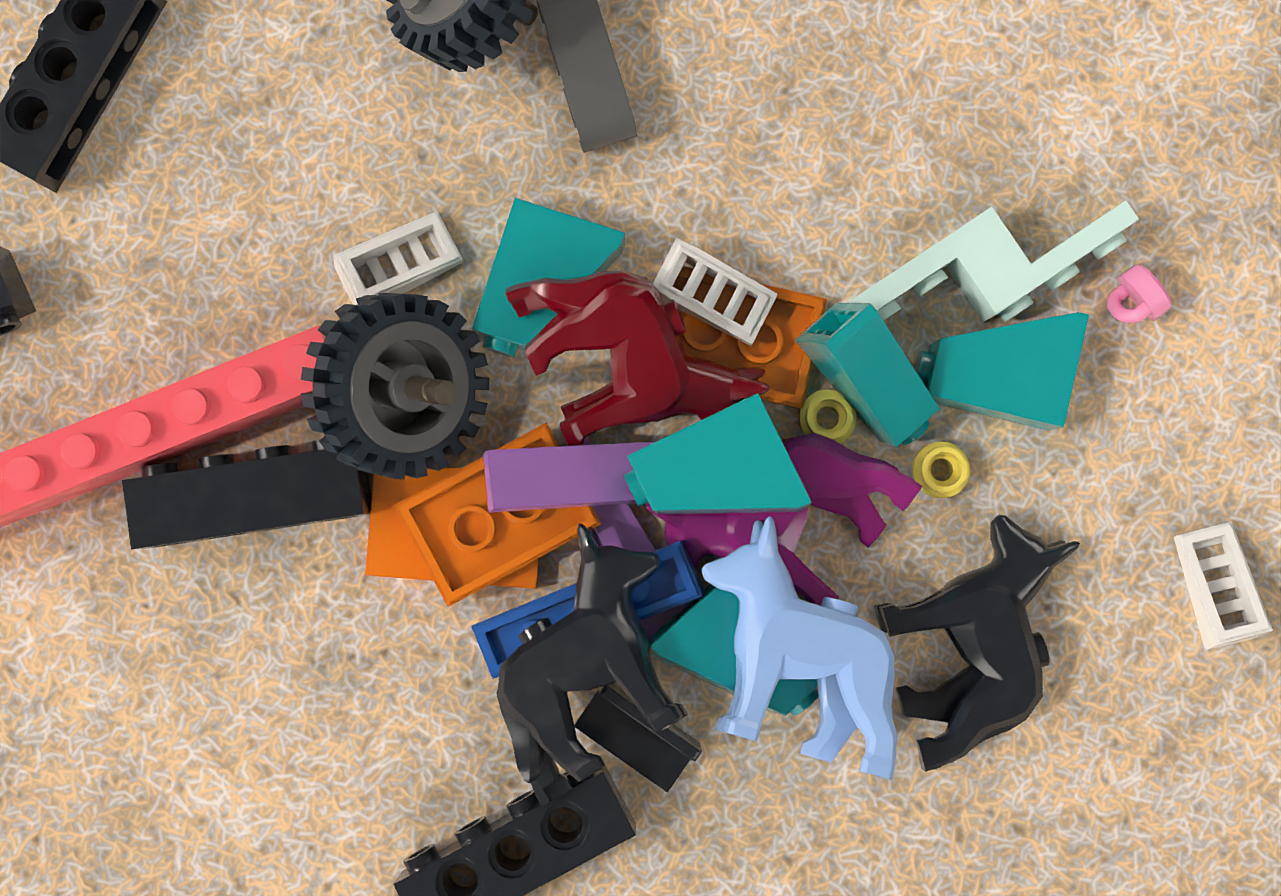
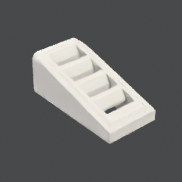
(683, 252)
(406, 280)
(1248, 598)

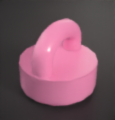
(1146, 293)

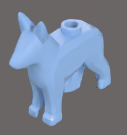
(801, 640)

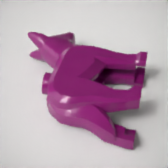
(834, 481)

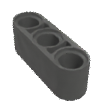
(588, 72)

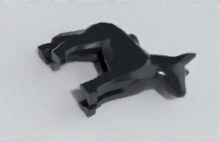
(992, 634)
(581, 652)

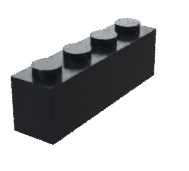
(242, 497)

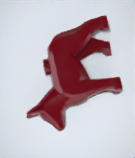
(647, 359)

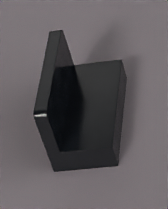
(623, 731)

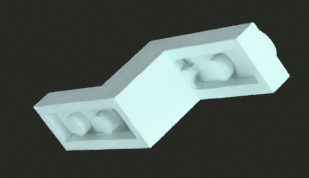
(994, 267)

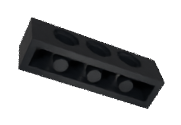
(71, 103)
(552, 852)

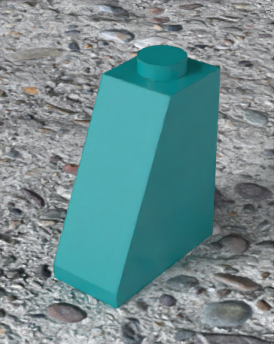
(534, 247)
(870, 371)
(1008, 371)
(719, 467)
(702, 645)

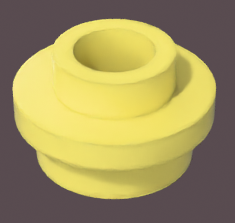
(828, 399)
(957, 463)

